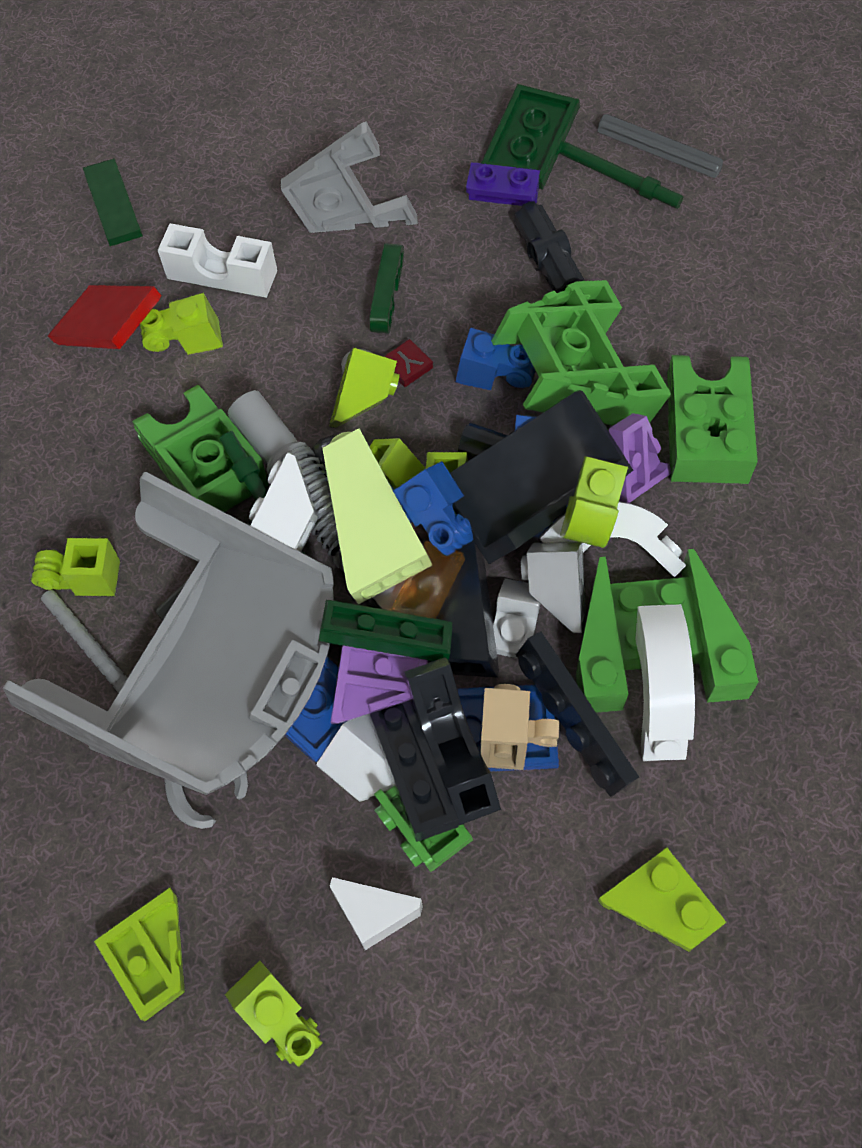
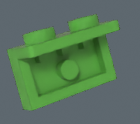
(430, 851)

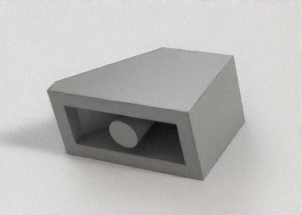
(558, 580)

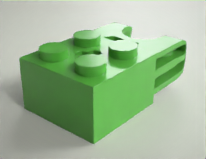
(711, 424)
(194, 455)

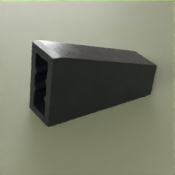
(469, 609)

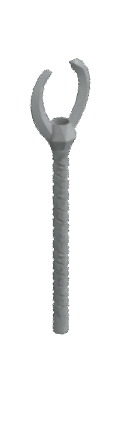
(115, 677)

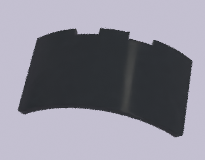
(531, 474)

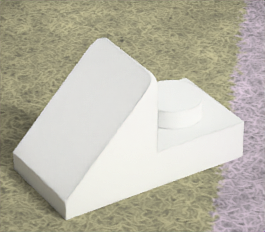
(514, 617)

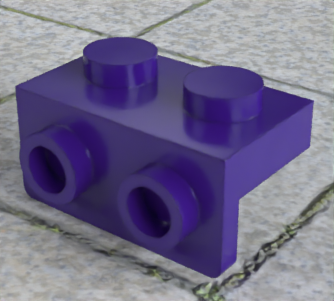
(502, 184)

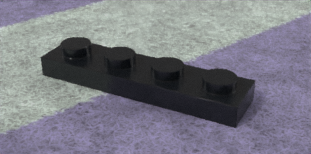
(582, 724)
(414, 771)

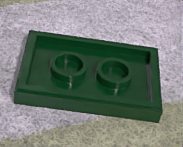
(532, 131)

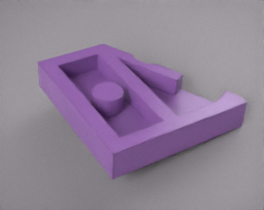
(640, 449)
(370, 682)

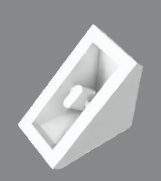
(374, 911)

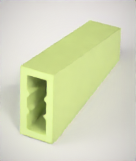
(370, 523)

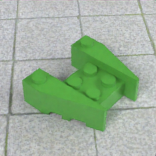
(572, 353)
(611, 632)

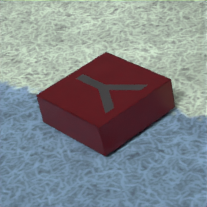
(410, 363)

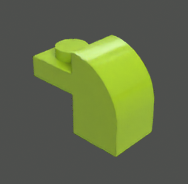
(593, 508)

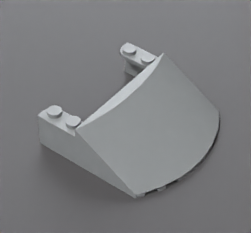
(223, 664)

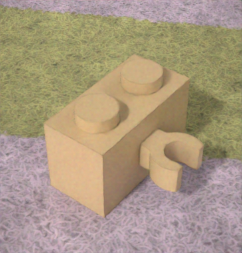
(509, 730)

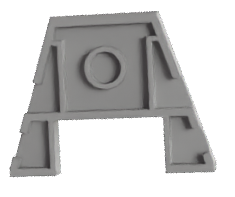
(329, 194)

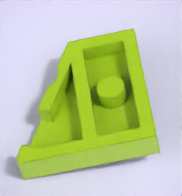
(665, 902)
(147, 955)

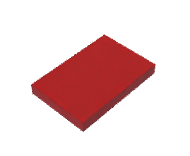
(105, 316)

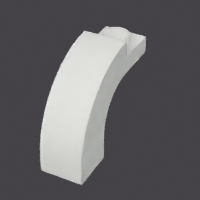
(637, 526)
(667, 682)

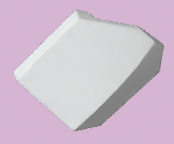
(357, 760)

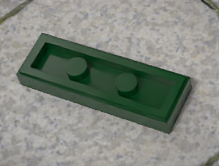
(112, 202)
(385, 631)

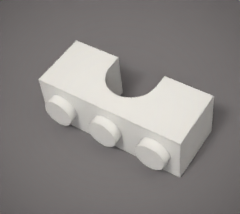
(193, 260)

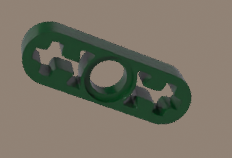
(387, 282)

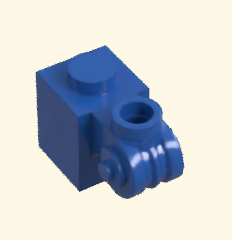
(484, 362)
(429, 502)

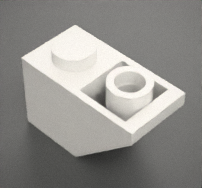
(287, 508)

